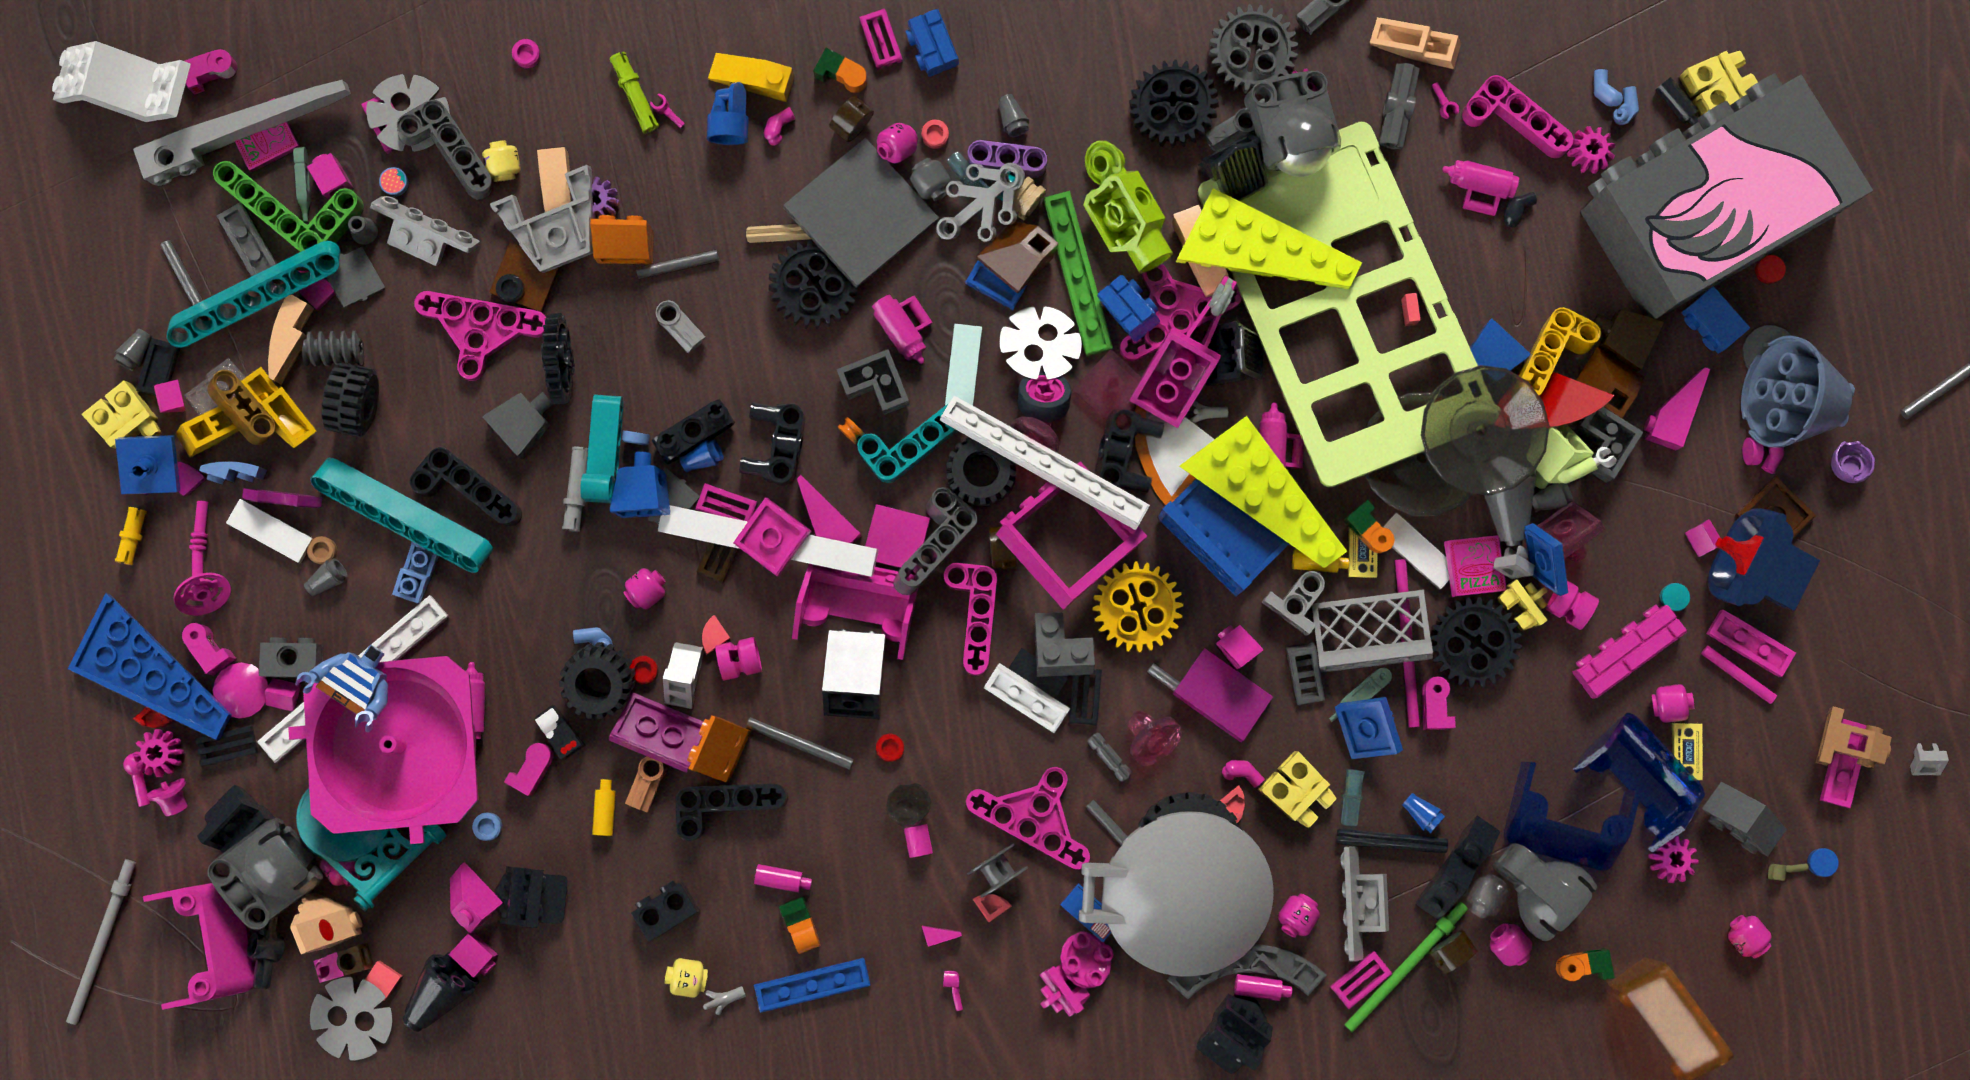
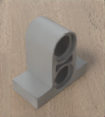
(1301, 595)
(682, 675)

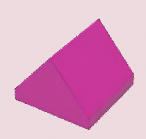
(169, 397)
(1703, 537)
(282, 694)

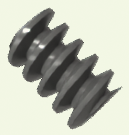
(332, 349)

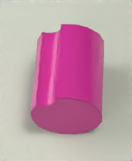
(918, 841)

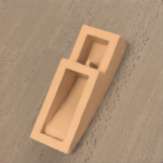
(1416, 42)
(552, 169)
(1207, 277)
(287, 337)

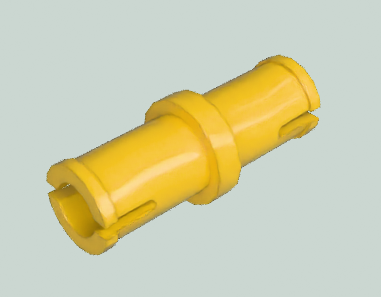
(130, 536)

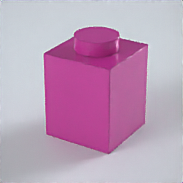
(329, 175)
(474, 955)

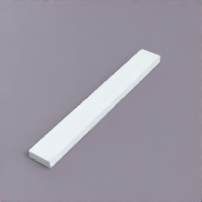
(1044, 462)
(814, 549)
(393, 643)

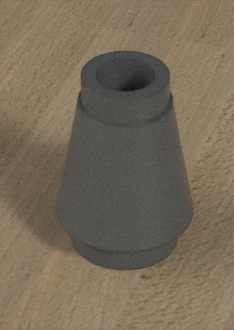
(1013, 117)
(366, 233)
(133, 350)
(1552, 497)
(326, 577)

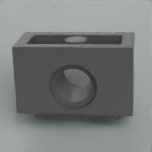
(273, 657)

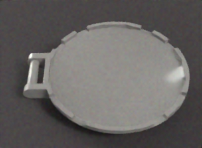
(1183, 894)

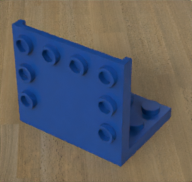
(1221, 536)

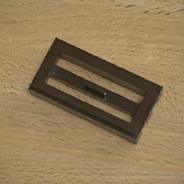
(711, 574)

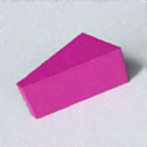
(938, 935)

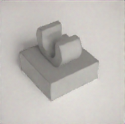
(1514, 564)
(1928, 762)

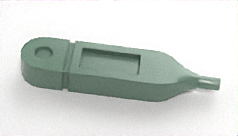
(302, 180)
(1368, 687)

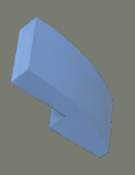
(227, 471)
(416, 574)

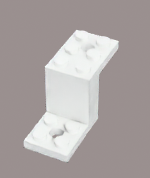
(120, 81)

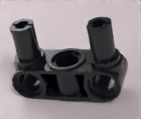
(712, 421)
(785, 444)
(1117, 446)

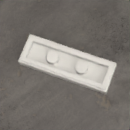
(269, 530)
(1418, 551)
(1026, 698)

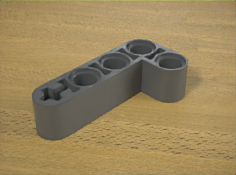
(451, 151)
(932, 547)

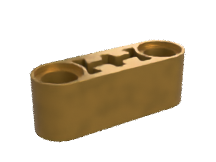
(244, 398)

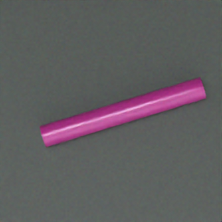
(1739, 674)

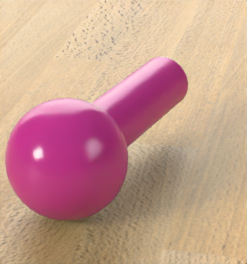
(138, 778)

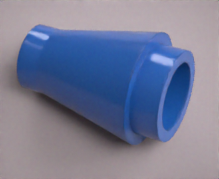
(703, 456)
(1423, 812)

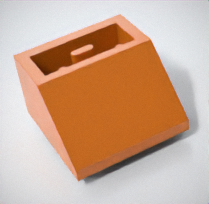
(622, 240)

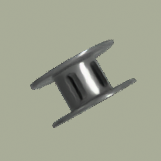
(997, 870)

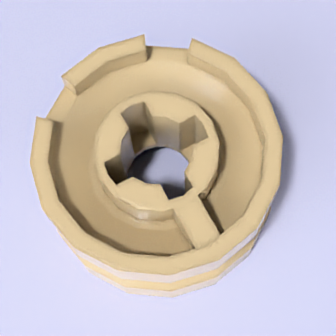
(1027, 198)

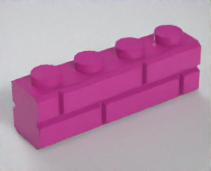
(1629, 651)

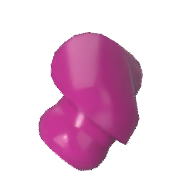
(775, 123)
(1773, 459)
(1242, 768)

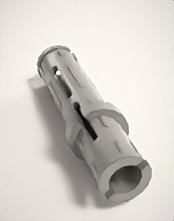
(574, 502)

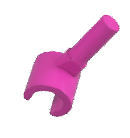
(1444, 102)
(664, 109)
(951, 979)

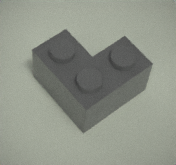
(875, 374)
(1612, 432)
(1059, 655)
(1745, 817)

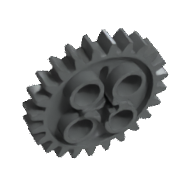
(1229, 44)

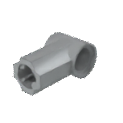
(681, 327)

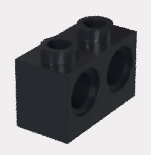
(667, 915)

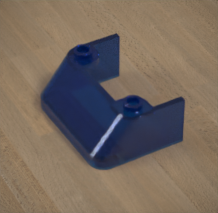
(1648, 767)
(1530, 828)

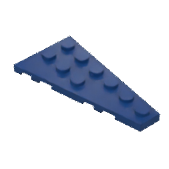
(134, 664)

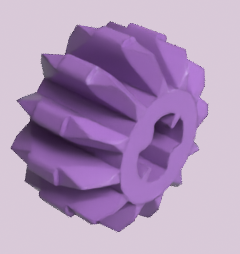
(606, 196)

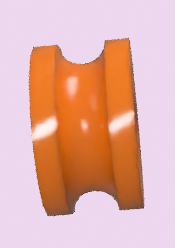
(851, 430)

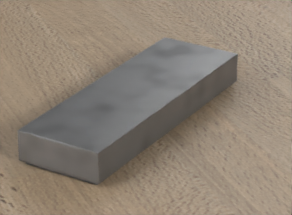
(246, 239)

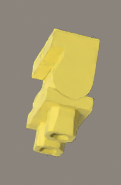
(1720, 77)
(122, 415)
(1302, 790)

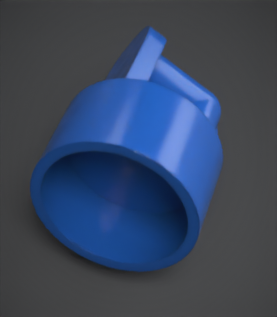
(729, 126)

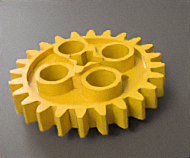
(1162, 599)

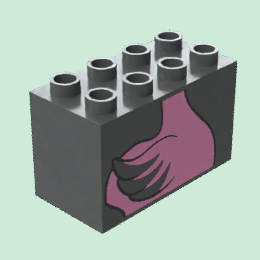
(1722, 194)

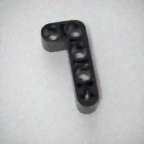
(471, 490)
(731, 803)

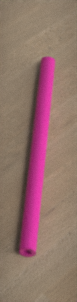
(1409, 667)

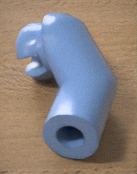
(1604, 91)
(1629, 108)
(592, 636)

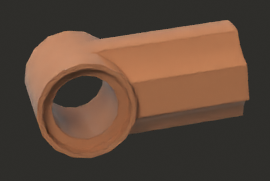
(645, 786)

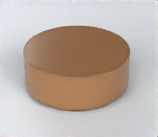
(321, 549)

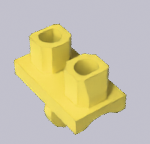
(1516, 594)

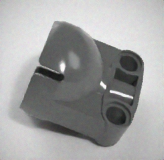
(266, 872)
(1547, 892)

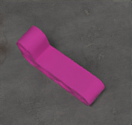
(1519, 121)
(975, 620)

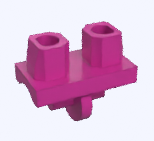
(1059, 994)

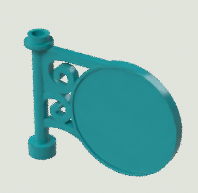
(359, 847)

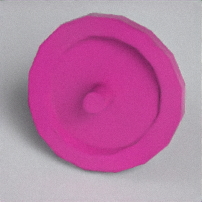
(169, 797)

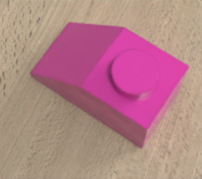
(1238, 646)
(471, 899)

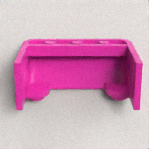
(855, 597)
(224, 944)

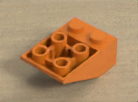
(718, 749)

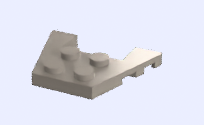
(557, 234)

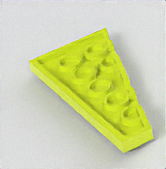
(1253, 243)
(1253, 479)

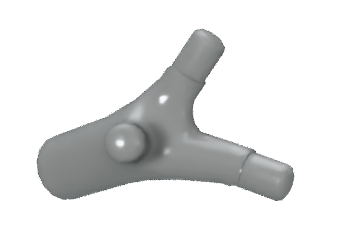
(1204, 412)
(723, 999)

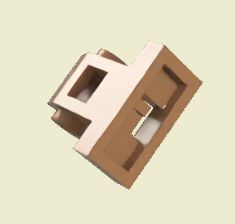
(1836, 739)

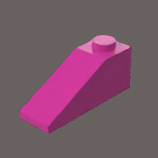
(1673, 419)
(824, 517)

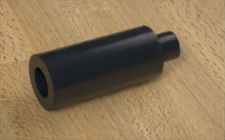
(1678, 101)

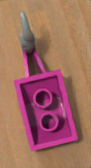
(1182, 365)

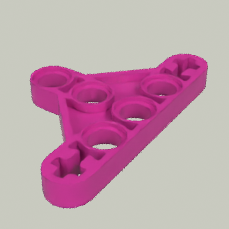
(1186, 304)
(465, 325)
(1046, 823)

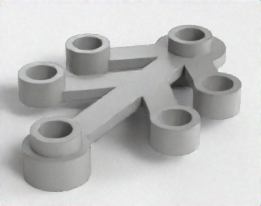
(984, 200)

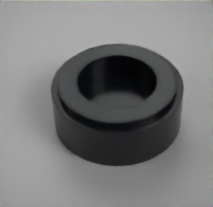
(510, 288)

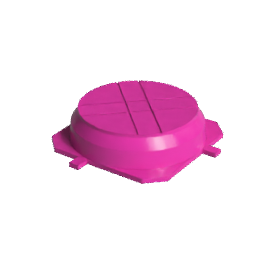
(409, 767)

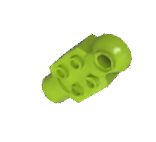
(1124, 208)

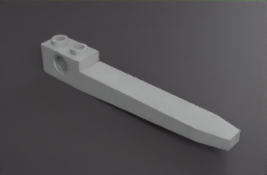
(192, 142)

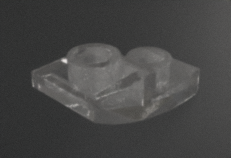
(199, 396)

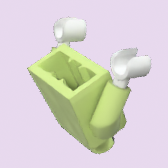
(1568, 458)

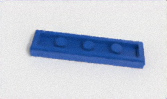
(812, 985)

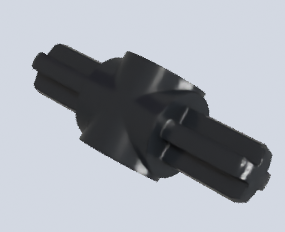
(264, 949)

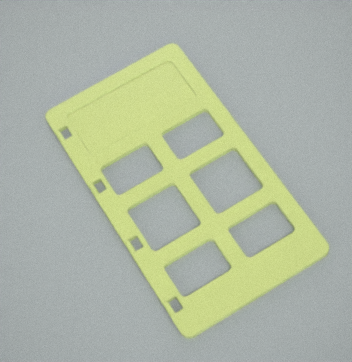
(1328, 207)

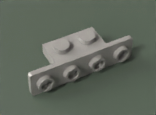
(421, 234)
(1365, 903)

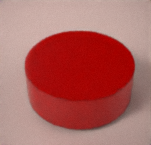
(1770, 269)
(645, 669)
(890, 747)

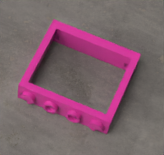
(1040, 569)

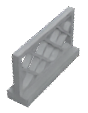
(1372, 655)

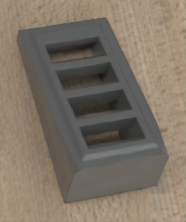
(1303, 649)

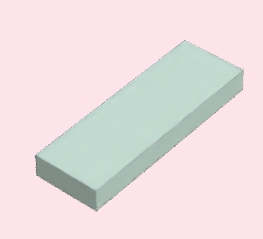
(963, 363)

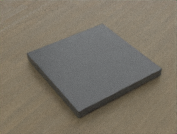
(860, 212)

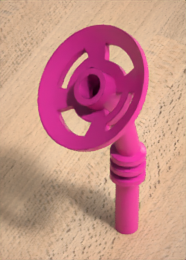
(199, 586)

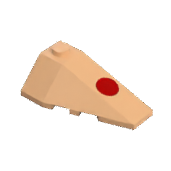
(323, 923)

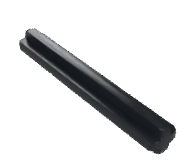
(1391, 841)

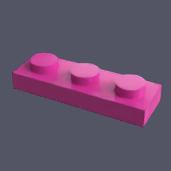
(1751, 643)
(1843, 772)

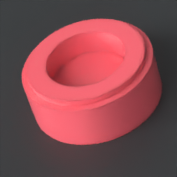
(935, 134)

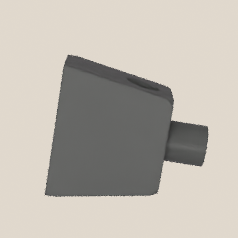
(520, 422)

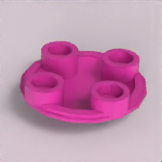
(240, 689)
(1086, 960)

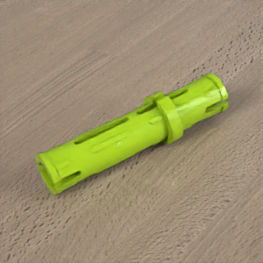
(629, 82)

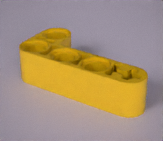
(1558, 338)

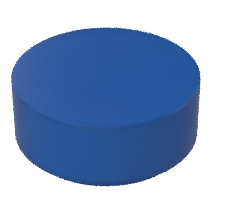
(1822, 862)

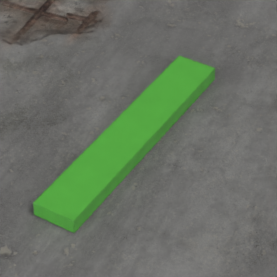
(1077, 273)

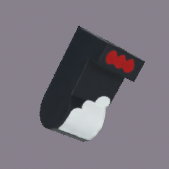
(559, 732)

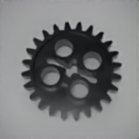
(1172, 127)
(792, 297)
(557, 358)
(1490, 621)

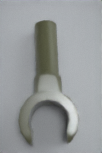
(1778, 871)

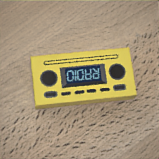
(1361, 559)
(1688, 747)

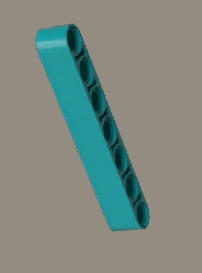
(246, 304)
(401, 515)

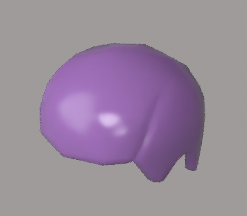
(1852, 462)

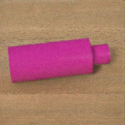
(781, 878)
(1261, 988)

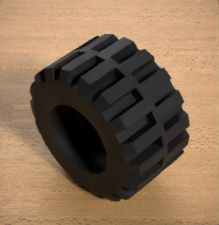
(350, 399)
(979, 495)
(584, 697)

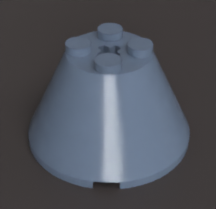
(1793, 394)

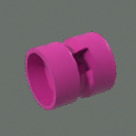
(1574, 605)
(748, 655)

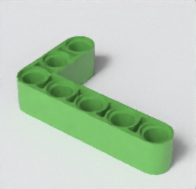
(283, 217)

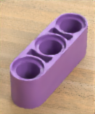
(1019, 152)

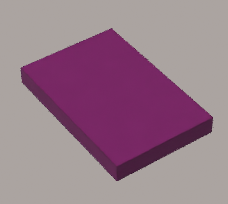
(1222, 695)
(657, 731)

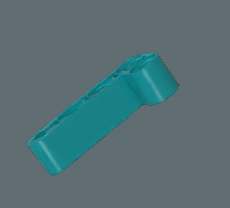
(603, 449)
(895, 456)

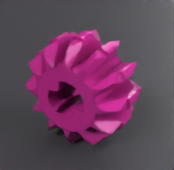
(1598, 142)
(167, 746)
(1682, 855)

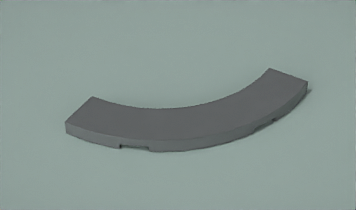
(1262, 960)

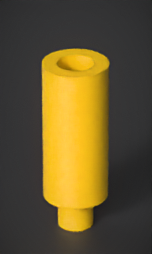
(1303, 562)
(604, 809)

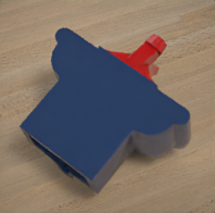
(1760, 562)

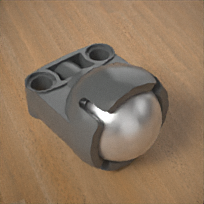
(1294, 123)

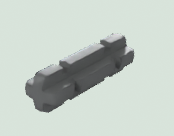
(1109, 757)

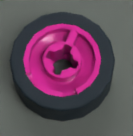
(1044, 397)

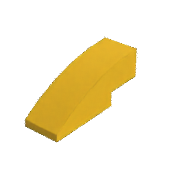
(288, 418)

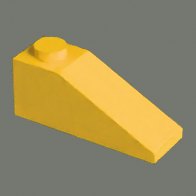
(755, 74)
(206, 431)

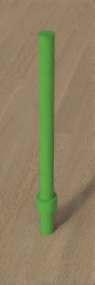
(1444, 926)

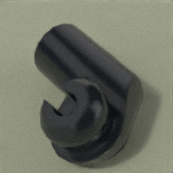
(1516, 206)

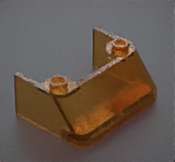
(1673, 1018)

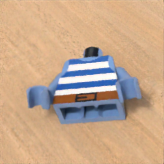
(352, 683)

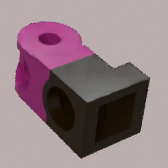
(344, 963)

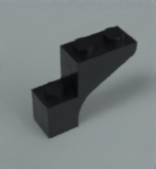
(1459, 868)

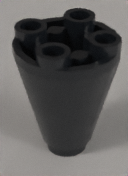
(438, 990)

